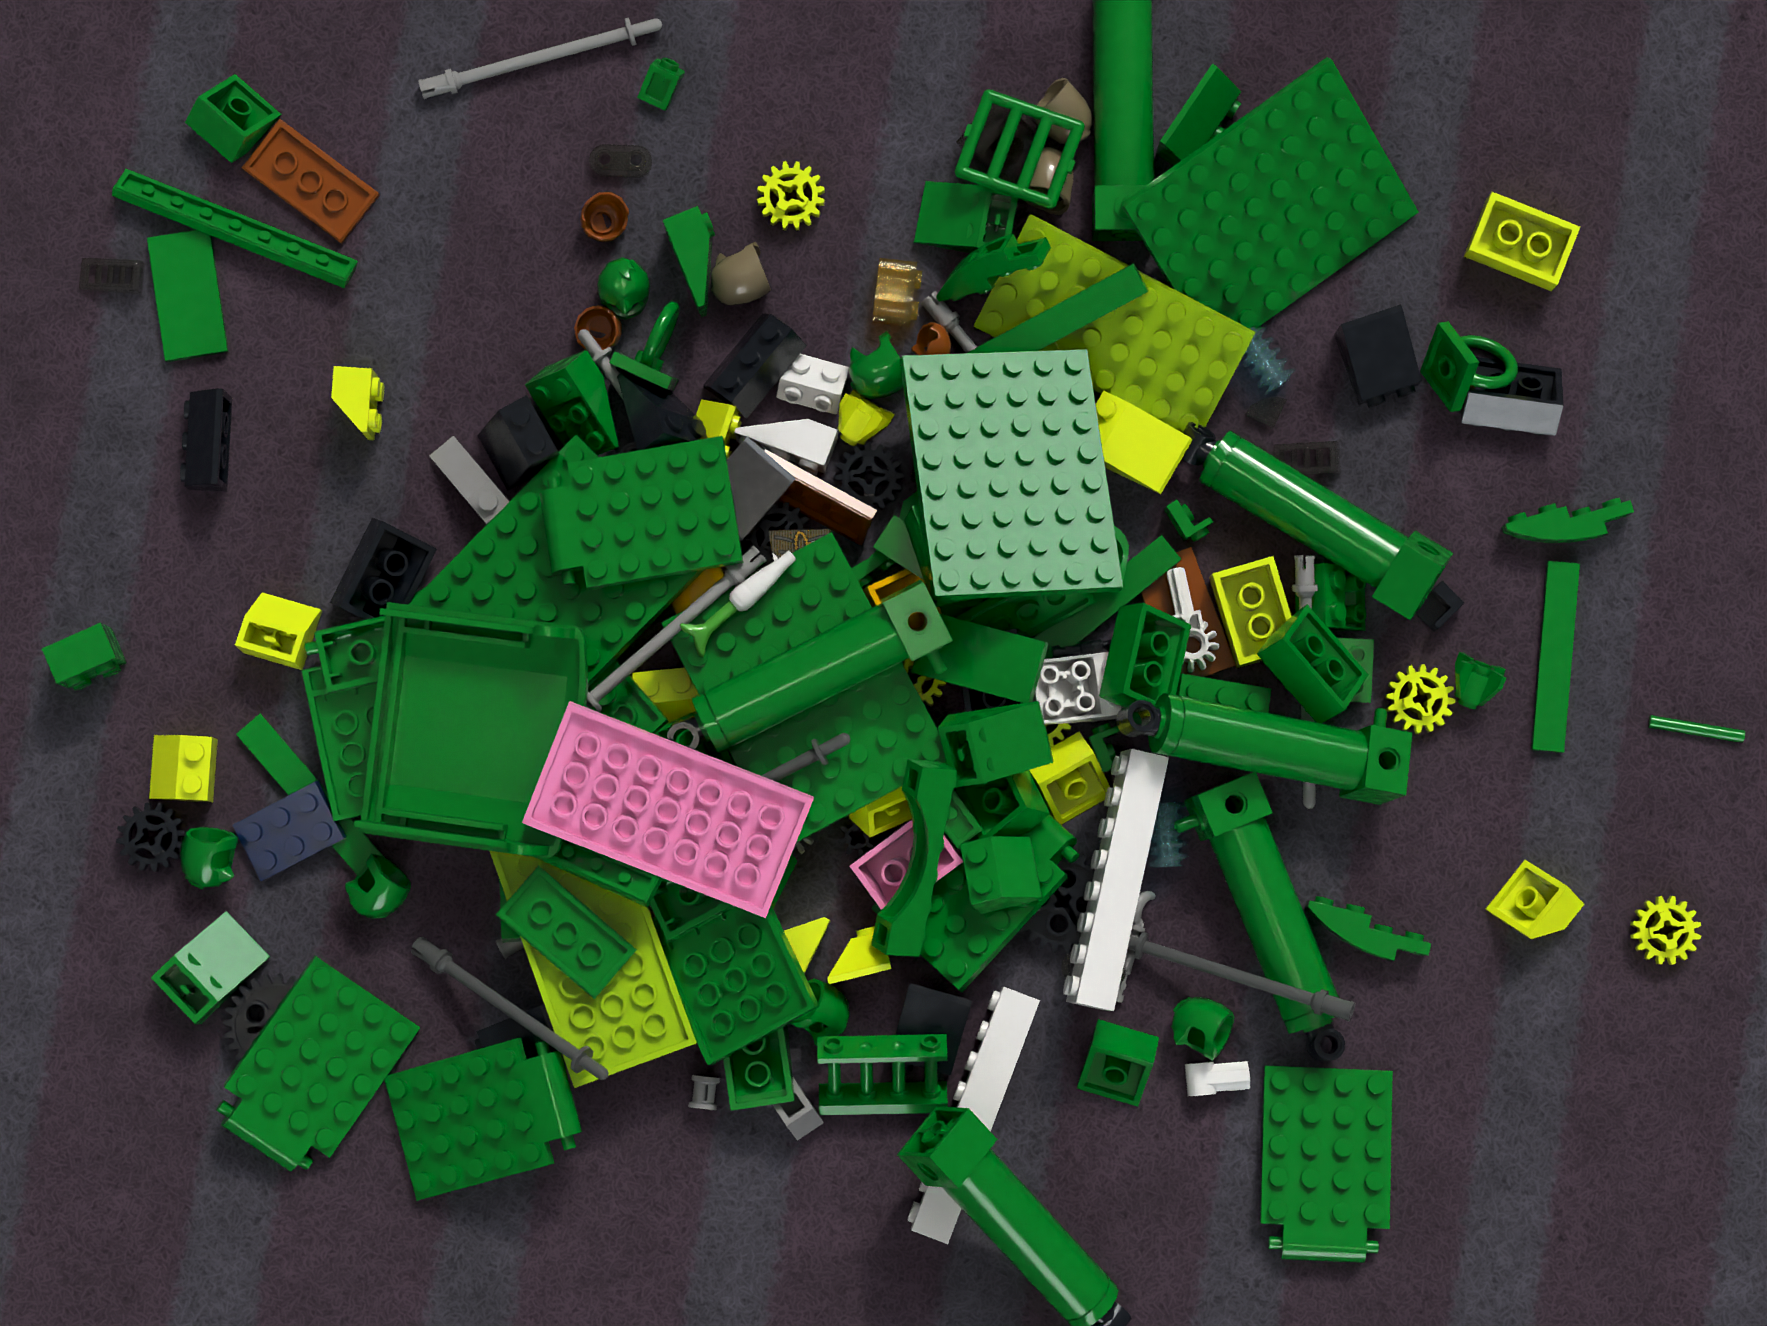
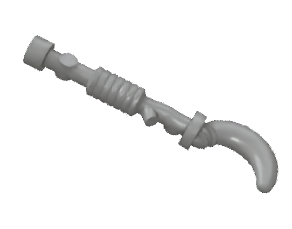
(1137, 928)

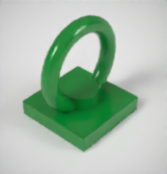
(648, 362)
(1452, 366)

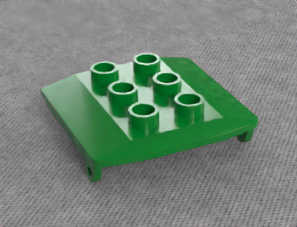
(467, 726)

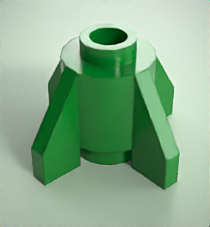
(1476, 681)

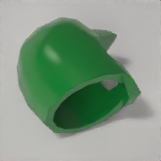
(623, 285)
(877, 373)
(207, 856)
(378, 888)
(830, 1017)
(1202, 1025)

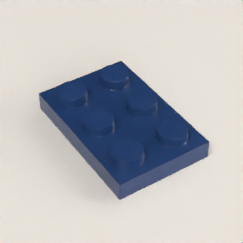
(289, 831)

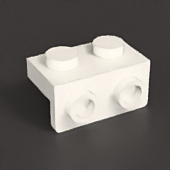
(813, 384)

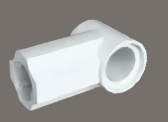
(1210, 1077)

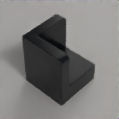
(1439, 606)

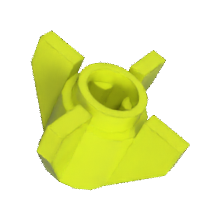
(860, 419)

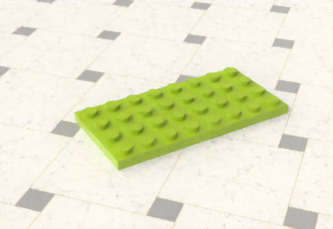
(1152, 352)
(637, 1011)

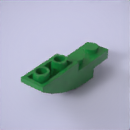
(993, 260)
(1556, 526)
(1353, 928)

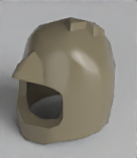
(1066, 100)
(1043, 177)
(739, 277)

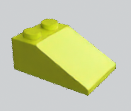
(1138, 443)

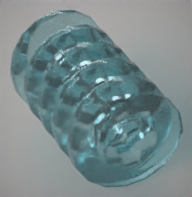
(1265, 362)
(1167, 837)

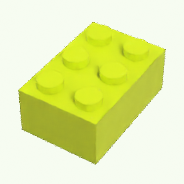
(1522, 241)
(1250, 606)

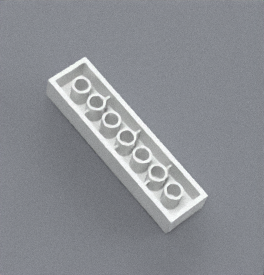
(1116, 879)
(982, 1094)

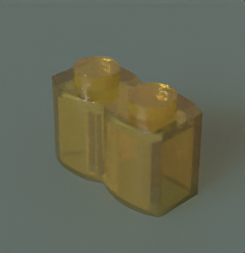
(895, 292)

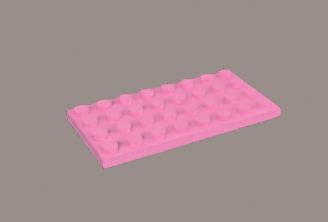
(667, 809)

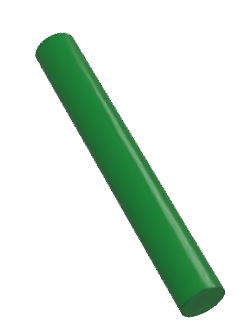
(1696, 729)

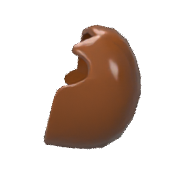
(593, 221)
(601, 320)
(933, 337)

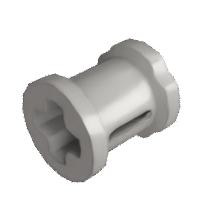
(704, 1092)

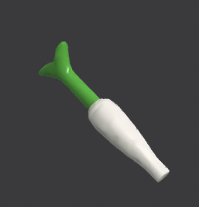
(741, 599)

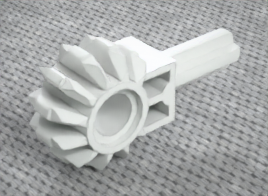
(1184, 611)

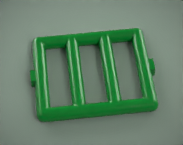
(1021, 189)

